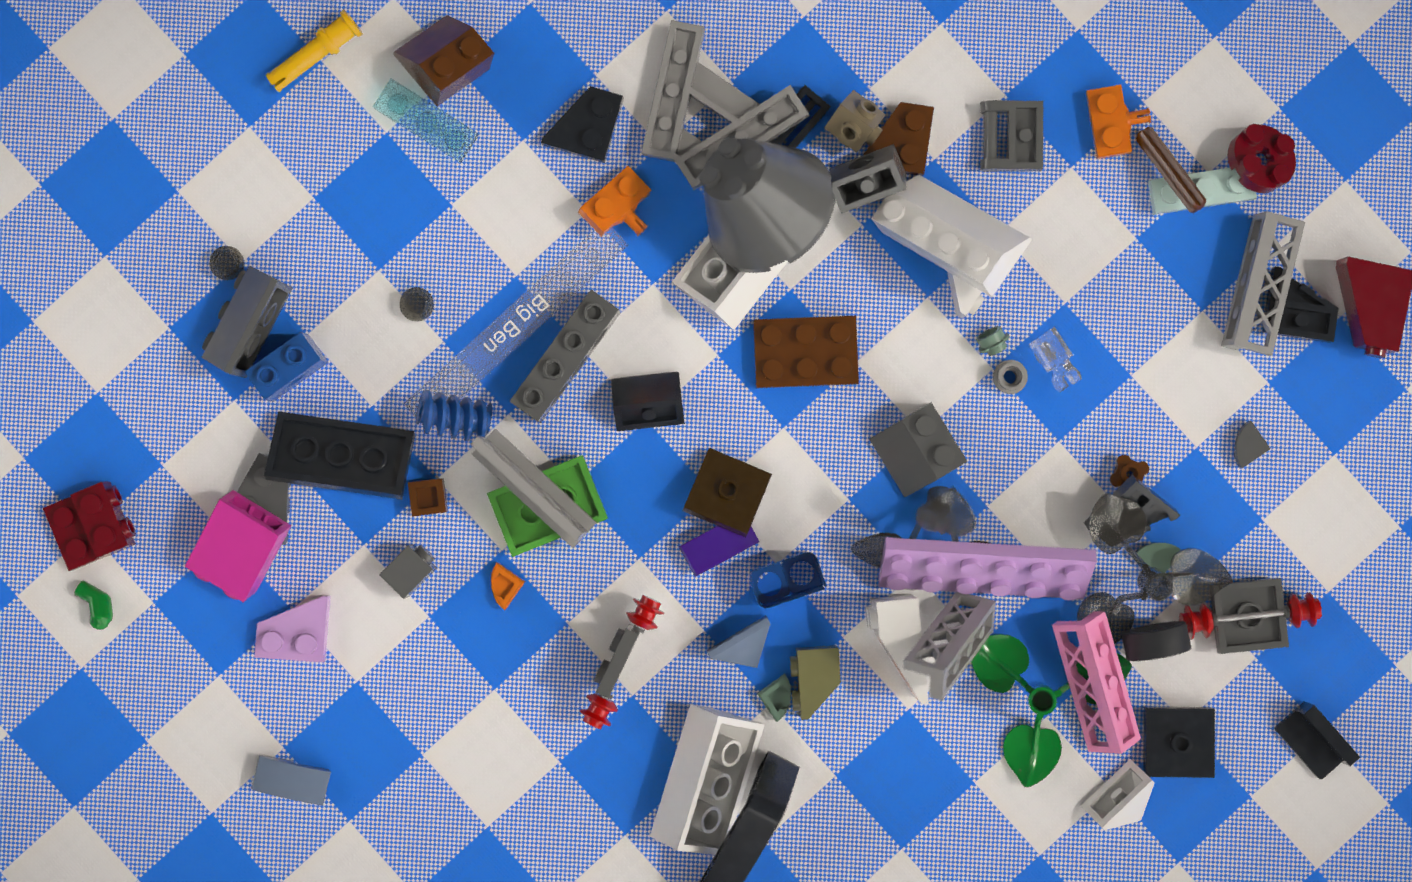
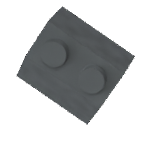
(918, 450)

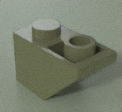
(817, 677)

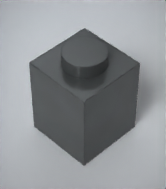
(409, 570)

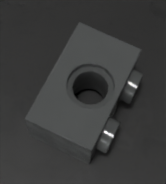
(868, 178)

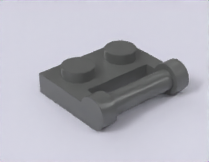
(1023, 136)

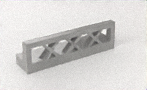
(1250, 281)
(963, 641)

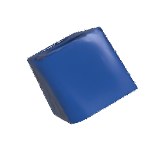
(787, 584)

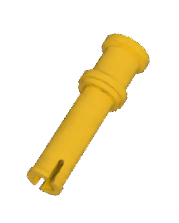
(326, 41)

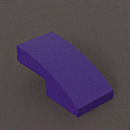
(714, 548)

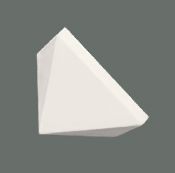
(1120, 798)

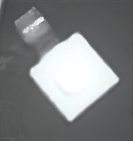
(1054, 355)

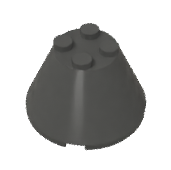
(765, 203)

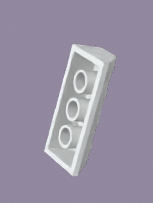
(951, 233)
(721, 288)
(706, 780)

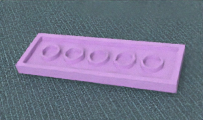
(986, 568)

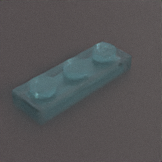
(425, 120)

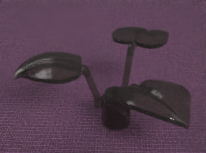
(943, 513)
(1194, 573)

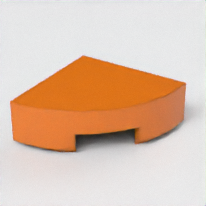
(505, 585)

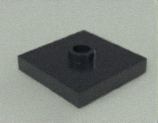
(1179, 742)

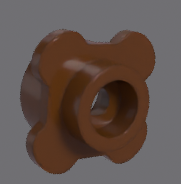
(1124, 465)

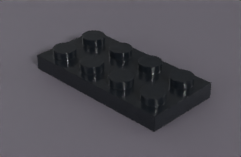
(339, 455)

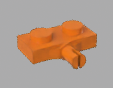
(1112, 121)
(617, 203)

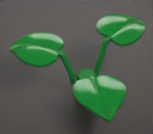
(1028, 750)

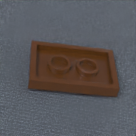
(806, 352)

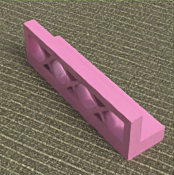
(1104, 683)

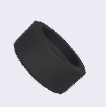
(1156, 641)

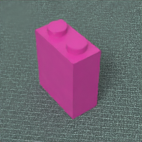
(237, 546)

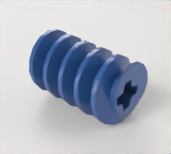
(453, 415)

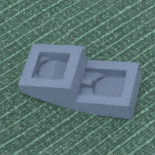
(290, 780)

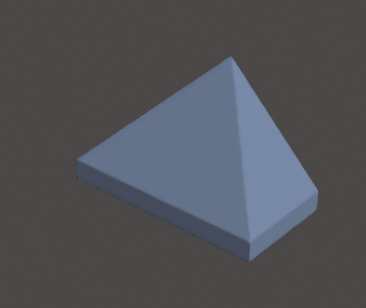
(744, 646)

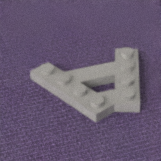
(684, 77)

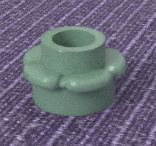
(992, 341)

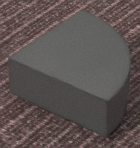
(1249, 445)

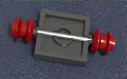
(1251, 616)
(609, 671)

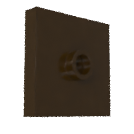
(727, 492)

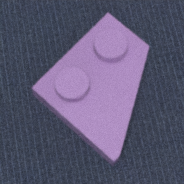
(296, 633)

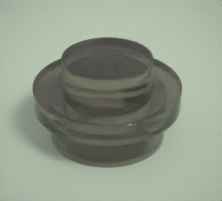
(226, 262)
(416, 304)

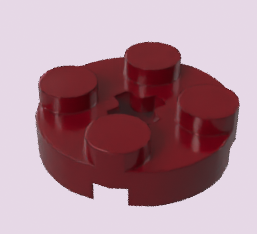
(1277, 150)

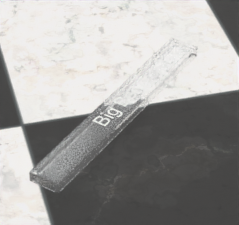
(523, 317)

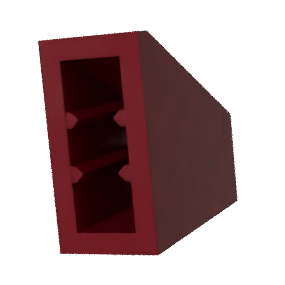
(1375, 303)

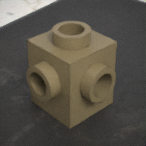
(856, 122)

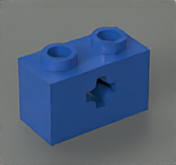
(286, 367)

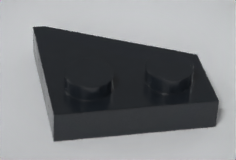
(587, 125)

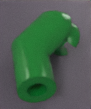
(99, 604)

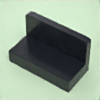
(647, 401)
(1315, 740)

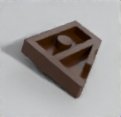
(910, 133)

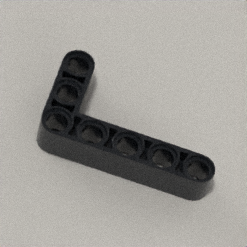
(756, 821)

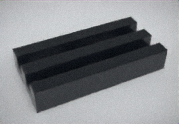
(815, 99)

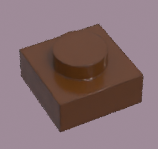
(427, 497)

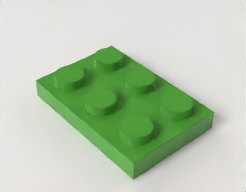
(526, 530)

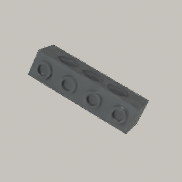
(565, 356)

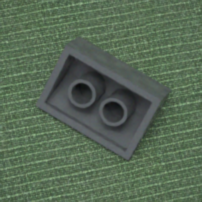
(245, 322)

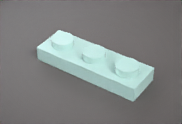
(1217, 186)

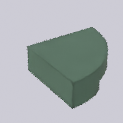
(1158, 555)
(776, 696)

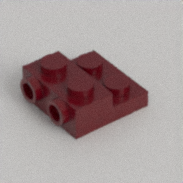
(90, 525)

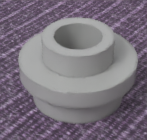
(1019, 371)

